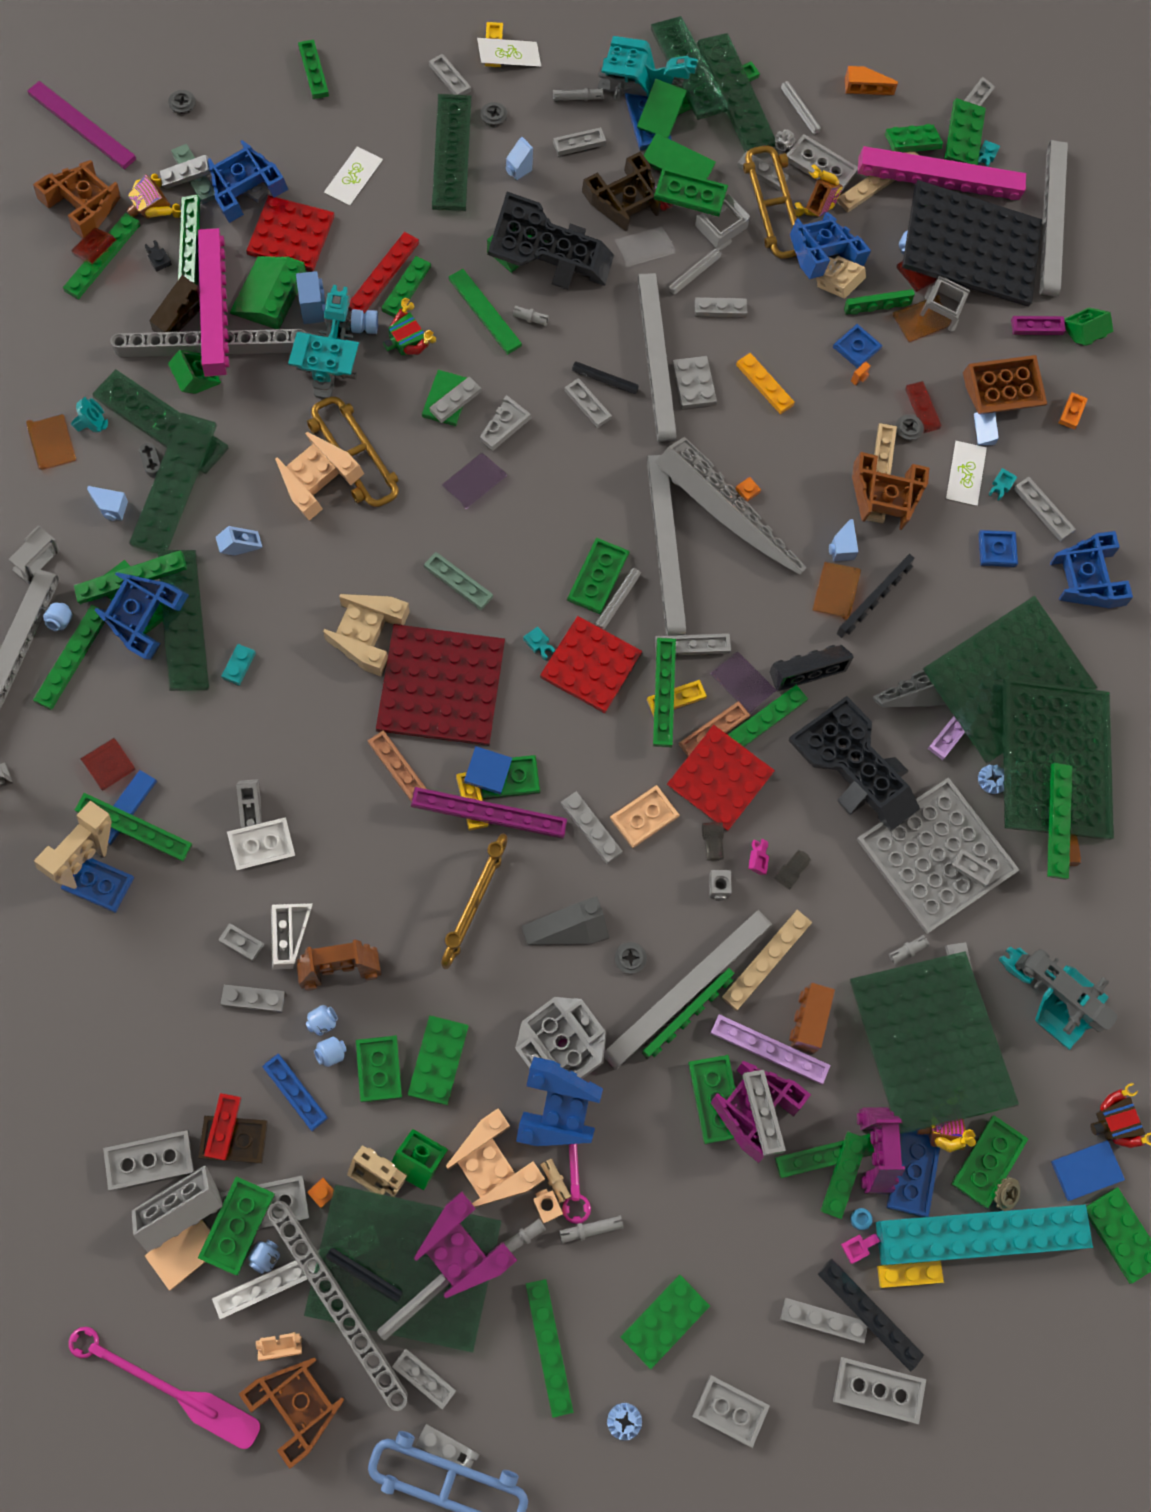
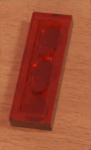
(923, 406)

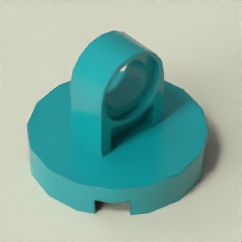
(89, 416)

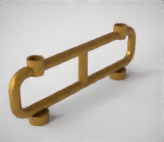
(780, 161)
(360, 493)
(454, 939)

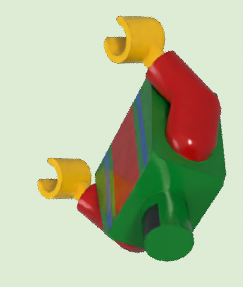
(406, 333)

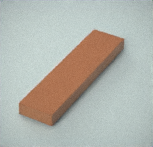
(725, 721)
(395, 763)

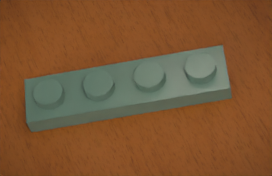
(200, 185)
(458, 581)

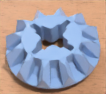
(989, 785)
(615, 1427)

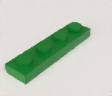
(313, 69)
(406, 286)
(879, 301)
(844, 1175)

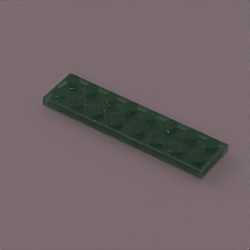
(702, 90)
(737, 90)
(451, 152)
(149, 413)
(173, 483)
(185, 630)

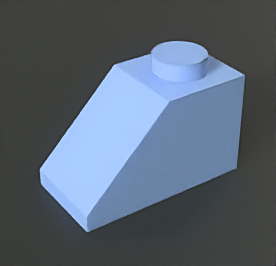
(520, 159)
(109, 502)
(238, 541)
(844, 543)

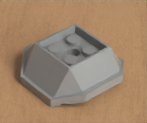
(563, 1020)

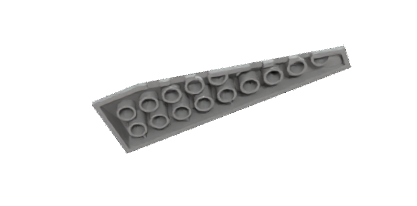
(695, 475)

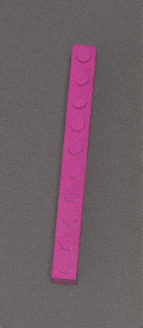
(942, 173)
(212, 302)

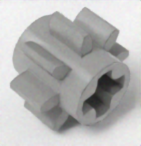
(784, 140)

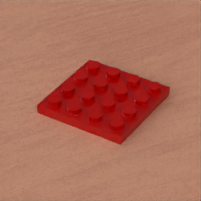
(290, 231)
(591, 664)
(720, 777)

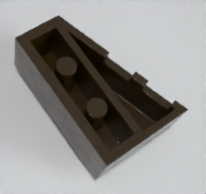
(177, 308)

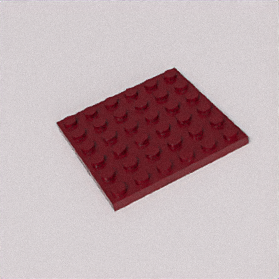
(440, 685)

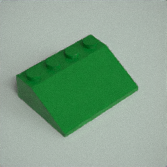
(269, 291)

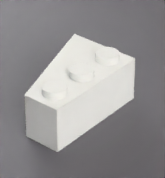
(287, 927)

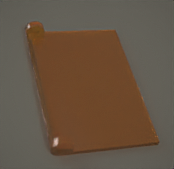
(917, 326)
(51, 442)
(837, 589)

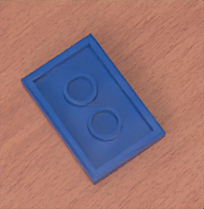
(101, 884)
(1087, 1170)

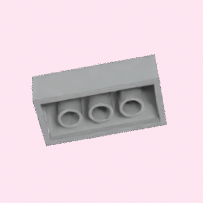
(175, 1209)

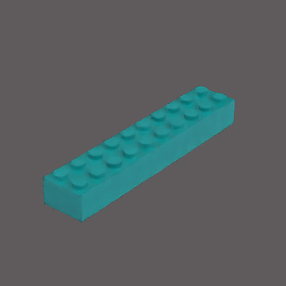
(983, 1234)

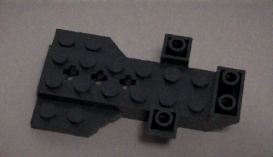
(566, 248)
(870, 778)

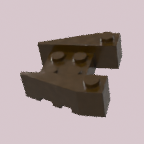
(624, 195)

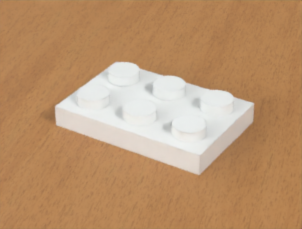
(261, 843)

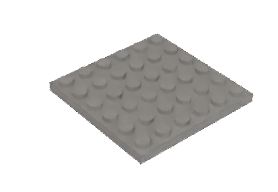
(922, 849)

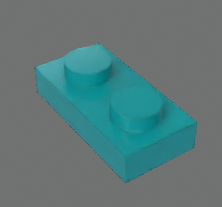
(238, 664)

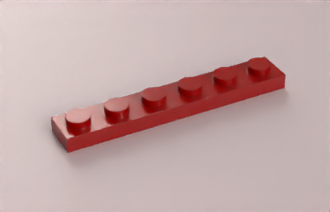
(383, 272)

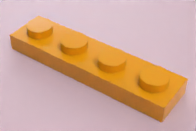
(765, 383)

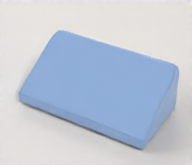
(986, 428)

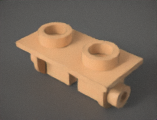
(270, 1348)

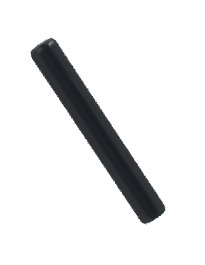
(605, 377)
(364, 1275)

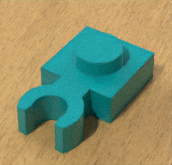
(988, 153)
(1003, 483)
(538, 641)

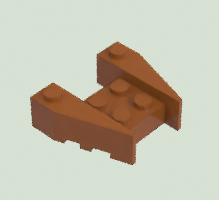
(83, 191)
(887, 492)
(337, 957)
(300, 1404)

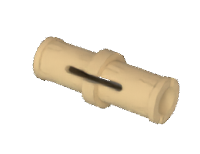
(555, 1180)

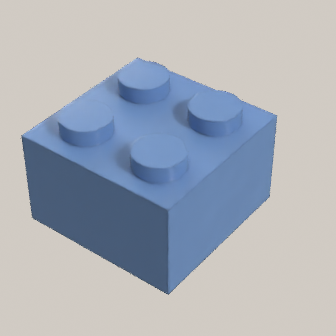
(311, 297)

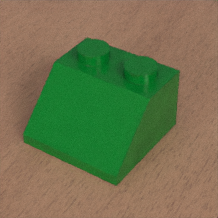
(1089, 325)
(189, 373)
(419, 1158)

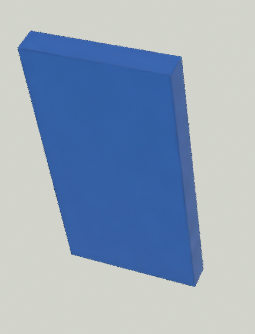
(635, 107)
(916, 1184)

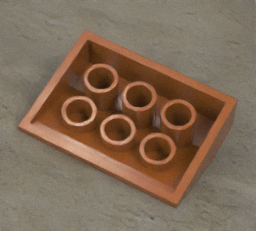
(1005, 384)

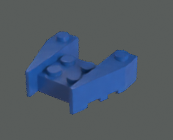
(241, 173)
(822, 239)
(1088, 573)
(134, 608)
(564, 1106)

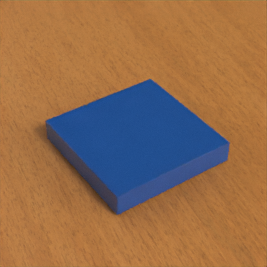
(857, 346)
(998, 548)
(487, 770)

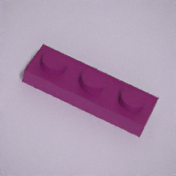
(1038, 325)

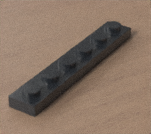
(872, 600)
(871, 1315)

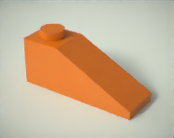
(867, 81)

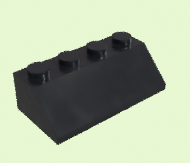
(810, 667)

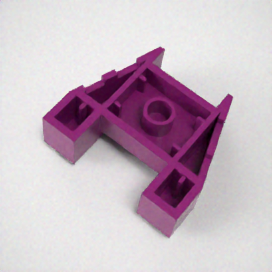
(737, 1112)
(887, 1149)
(458, 1253)

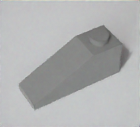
(249, 802)

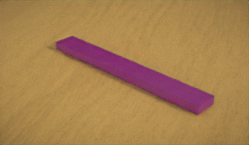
(81, 125)
(488, 812)

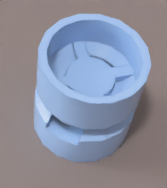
(365, 321)

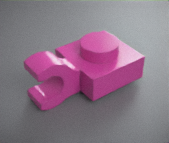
(758, 858)
(857, 1247)

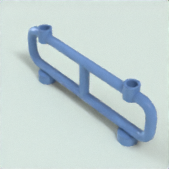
(403, 1444)

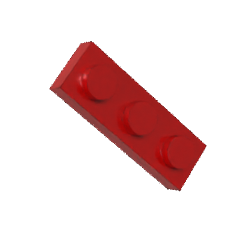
(222, 1126)

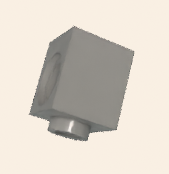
(724, 877)

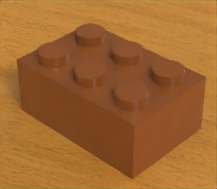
(811, 1018)

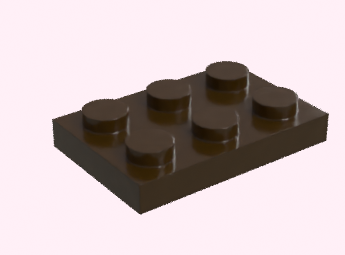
(246, 1142)

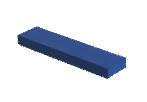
(133, 797)
(295, 1092)

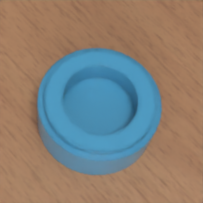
(861, 1219)

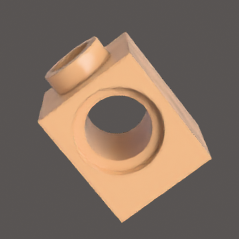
(555, 1212)

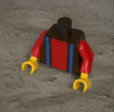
(1120, 1120)

